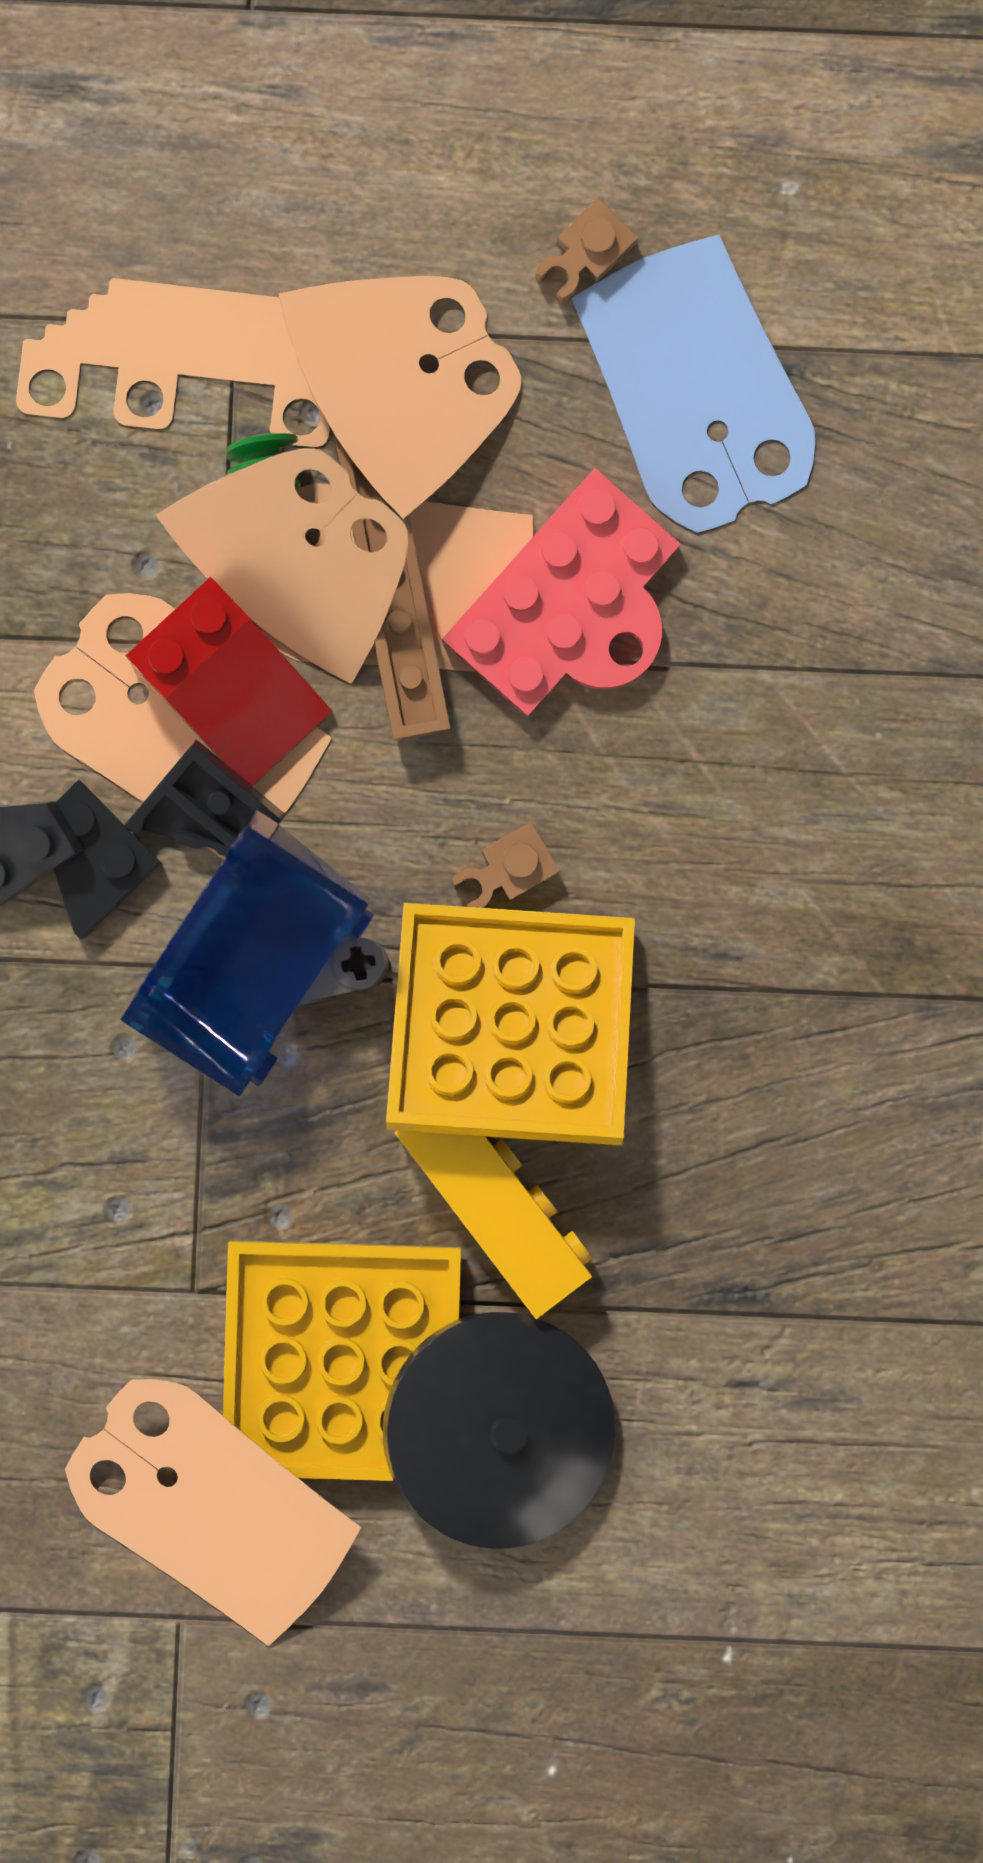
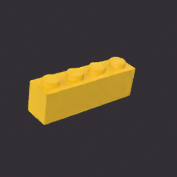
(503, 1215)

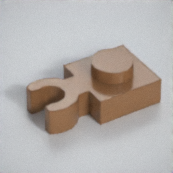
(591, 245)
(514, 863)

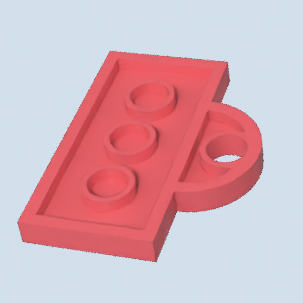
(569, 599)

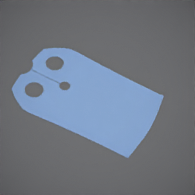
(691, 352)

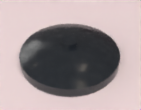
(498, 1430)

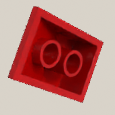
(228, 682)

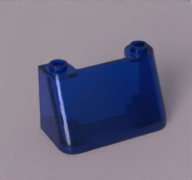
(247, 955)

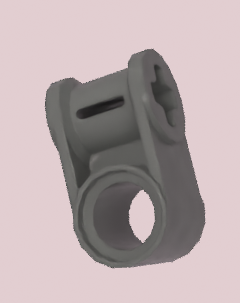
(337, 980)

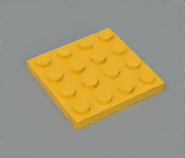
(511, 1024)
(321, 1341)

